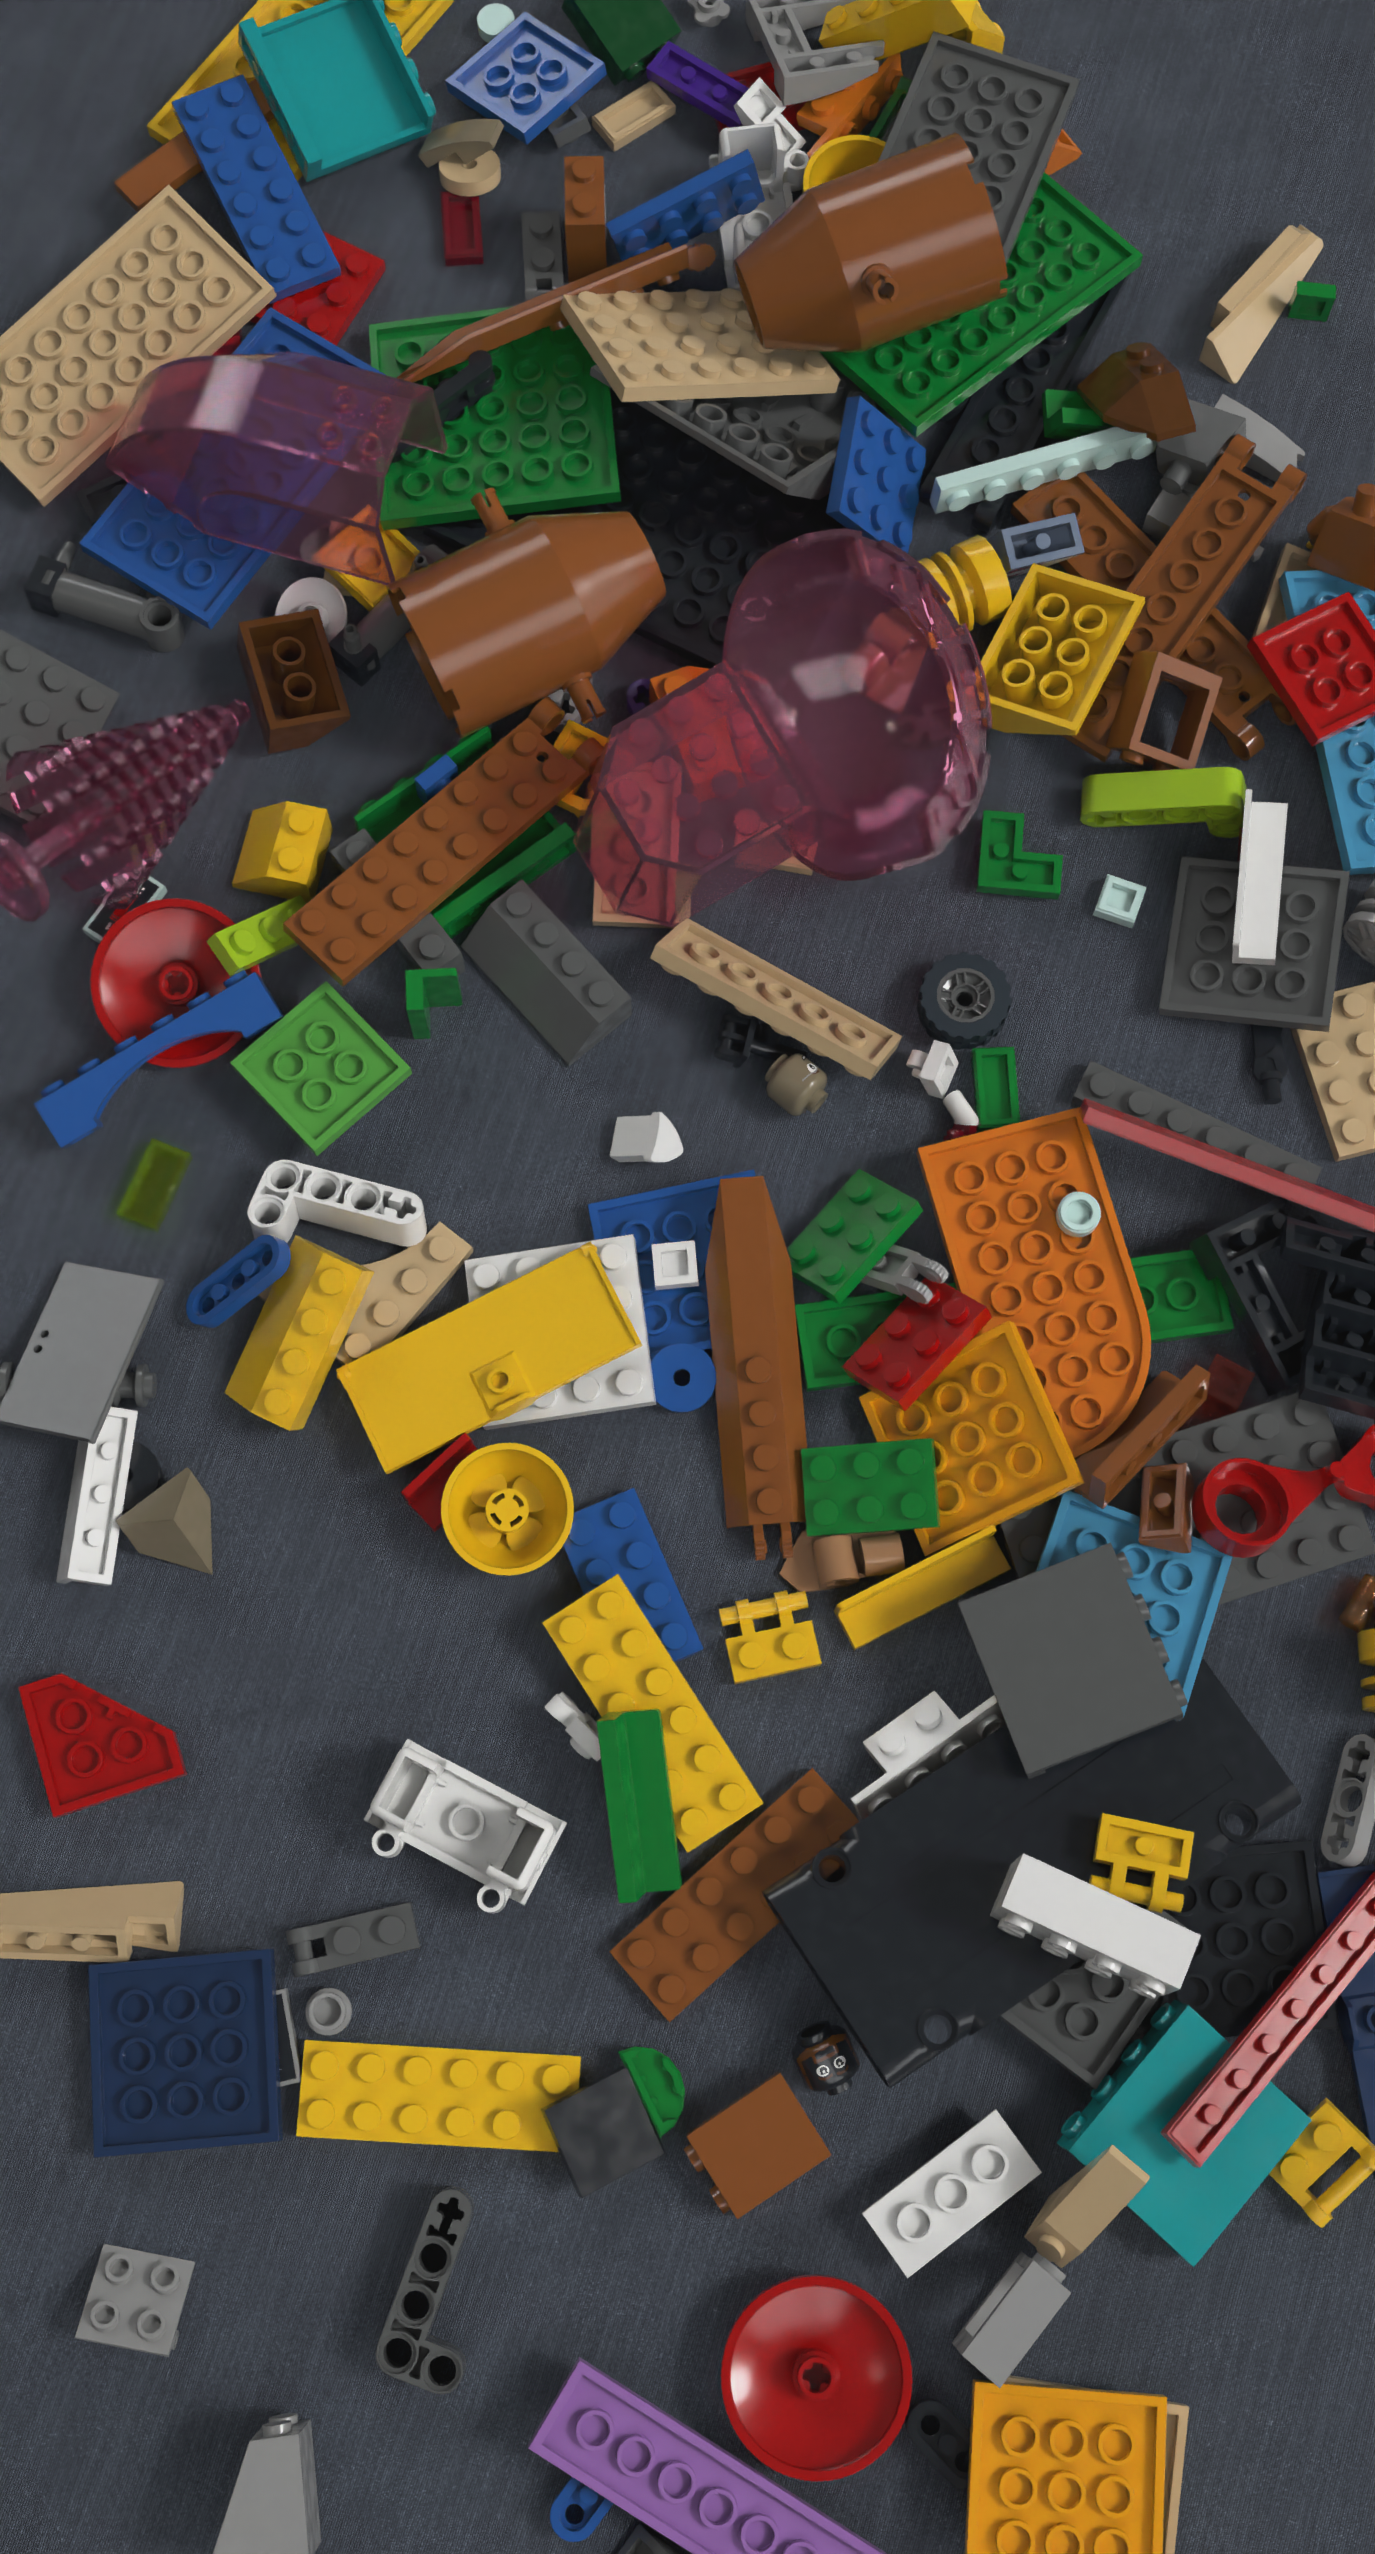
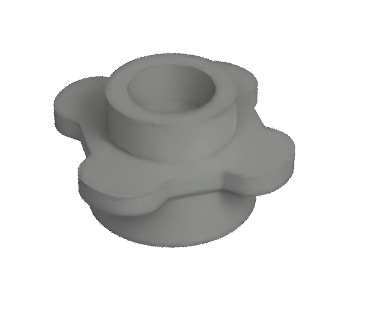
(709, 12)

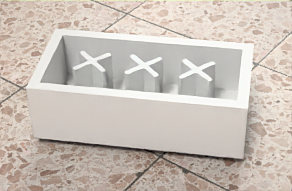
(1095, 1927)

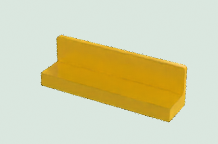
(921, 1588)

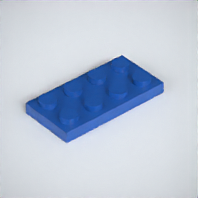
(689, 208)
(619, 1540)

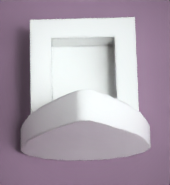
(645, 1139)

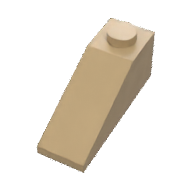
(1085, 2206)

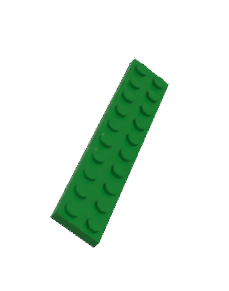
(1172, 1286)

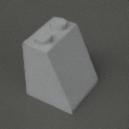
(274, 2493)

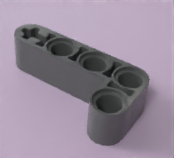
(433, 2284)

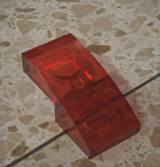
(1225, 1391)

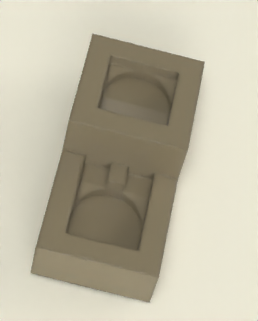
(465, 138)

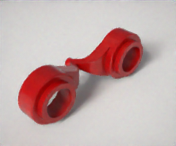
(1277, 1495)

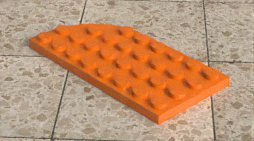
(1064, 1293)

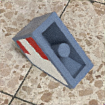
(1038, 543)

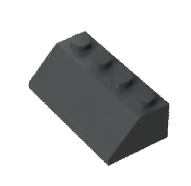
(546, 973)

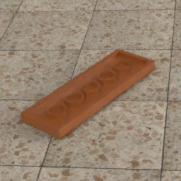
(722, 1905)

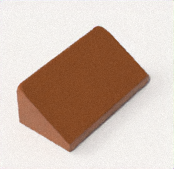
(1167, 1507)

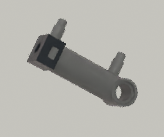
(57, 590)
(360, 647)

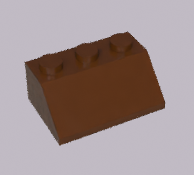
(291, 679)

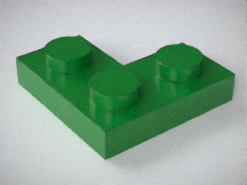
(1009, 870)

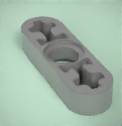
(1363, 1817)

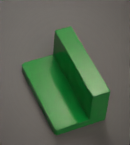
(1069, 416)
(429, 989)

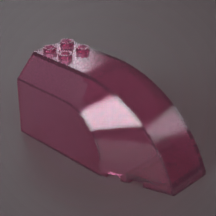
(276, 451)

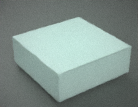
(1119, 901)

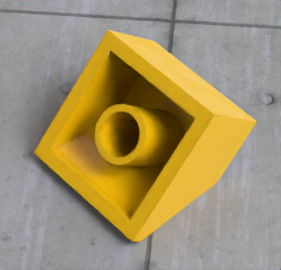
(284, 850)

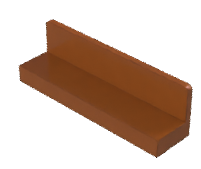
(1152, 1422)

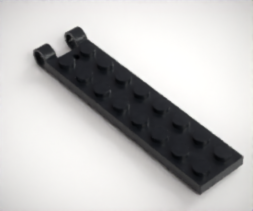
(1008, 410)

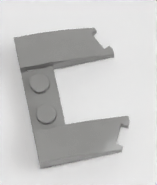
(798, 70)
(1269, 458)

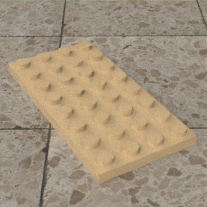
(140, 300)

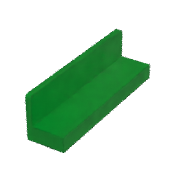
(639, 1803)

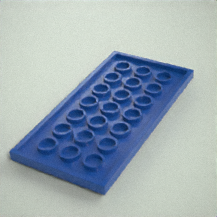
(164, 548)

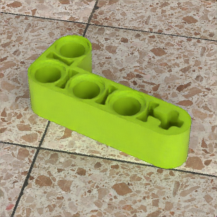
(1166, 797)

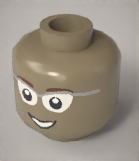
(796, 1084)

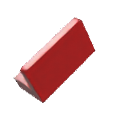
(426, 1490)

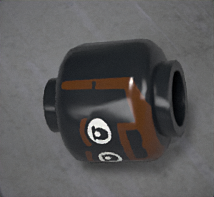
(825, 2058)

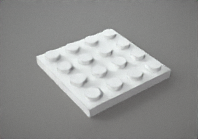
(612, 1387)

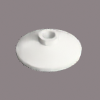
(316, 594)

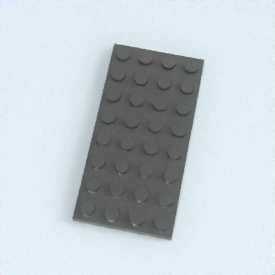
(1276, 1433)

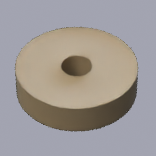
(471, 178)

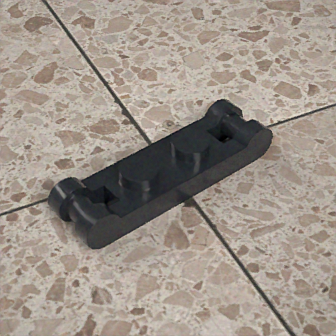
(460, 391)

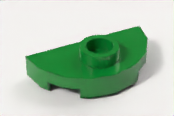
(657, 2084)

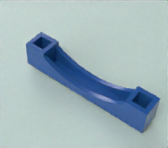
(76, 1108)

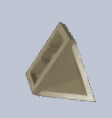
(173, 1524)

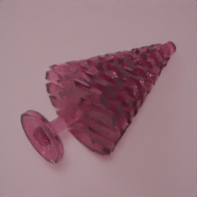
(111, 804)

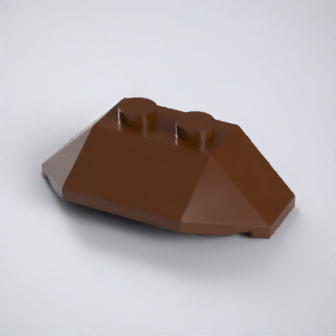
(1139, 393)

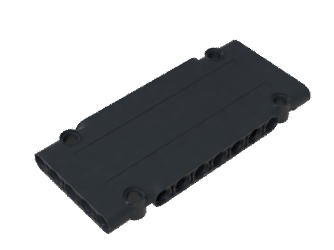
(920, 1875)

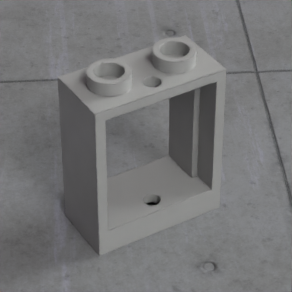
(1012, 2316)

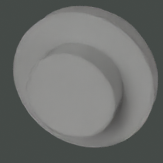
(328, 2011)

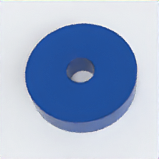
(702, 1377)

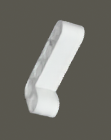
(394, 1213)

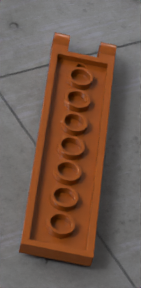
(1114, 557)
(1192, 572)
(440, 846)

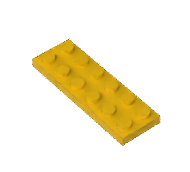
(629, 1670)
(431, 2094)

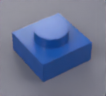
(435, 778)

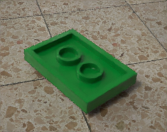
(851, 1235)
(870, 1487)

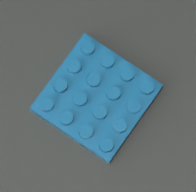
(1176, 1586)

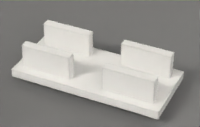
(951, 2193)

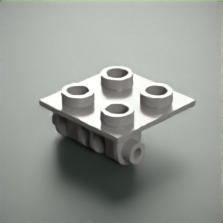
(135, 2300)

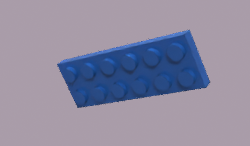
(256, 187)

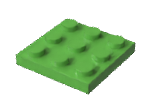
(321, 1068)

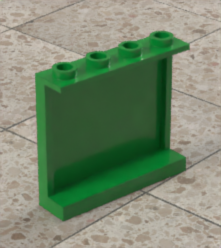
(525, 858)

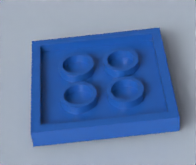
(526, 77)
(875, 476)

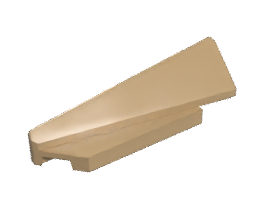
(1256, 302)

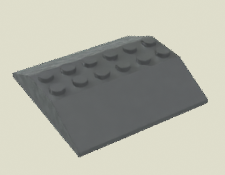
(776, 438)

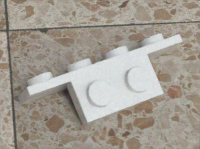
(920, 1744)

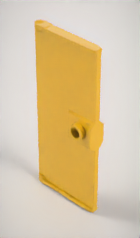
(488, 1358)

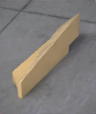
(91, 1922)

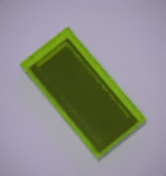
(154, 1185)

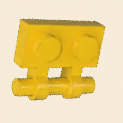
(773, 1650)
(1146, 1849)

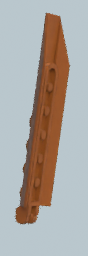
(629, 275)
(755, 1364)

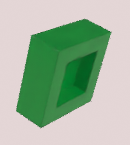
(1312, 301)

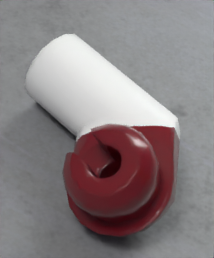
(965, 1118)

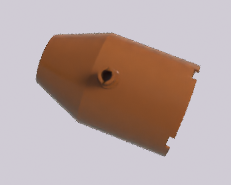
(875, 254)
(527, 610)

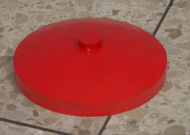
(153, 968)
(816, 2377)

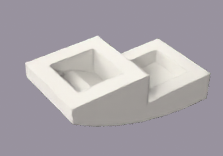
(762, 106)

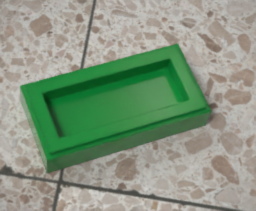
(995, 1087)

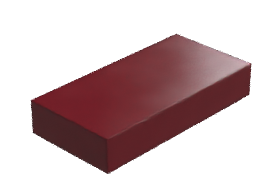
(461, 230)

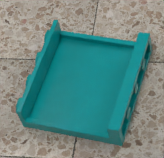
(337, 83)
(1131, 2108)

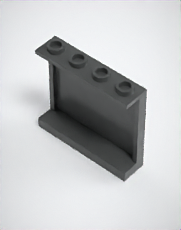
(1072, 1658)

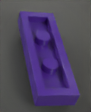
(697, 83)

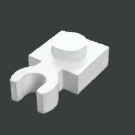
(579, 1725)

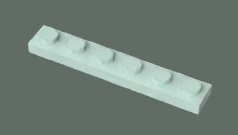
(1037, 467)

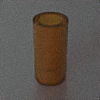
(1360, 1605)

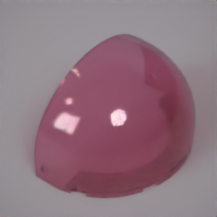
(876, 690)

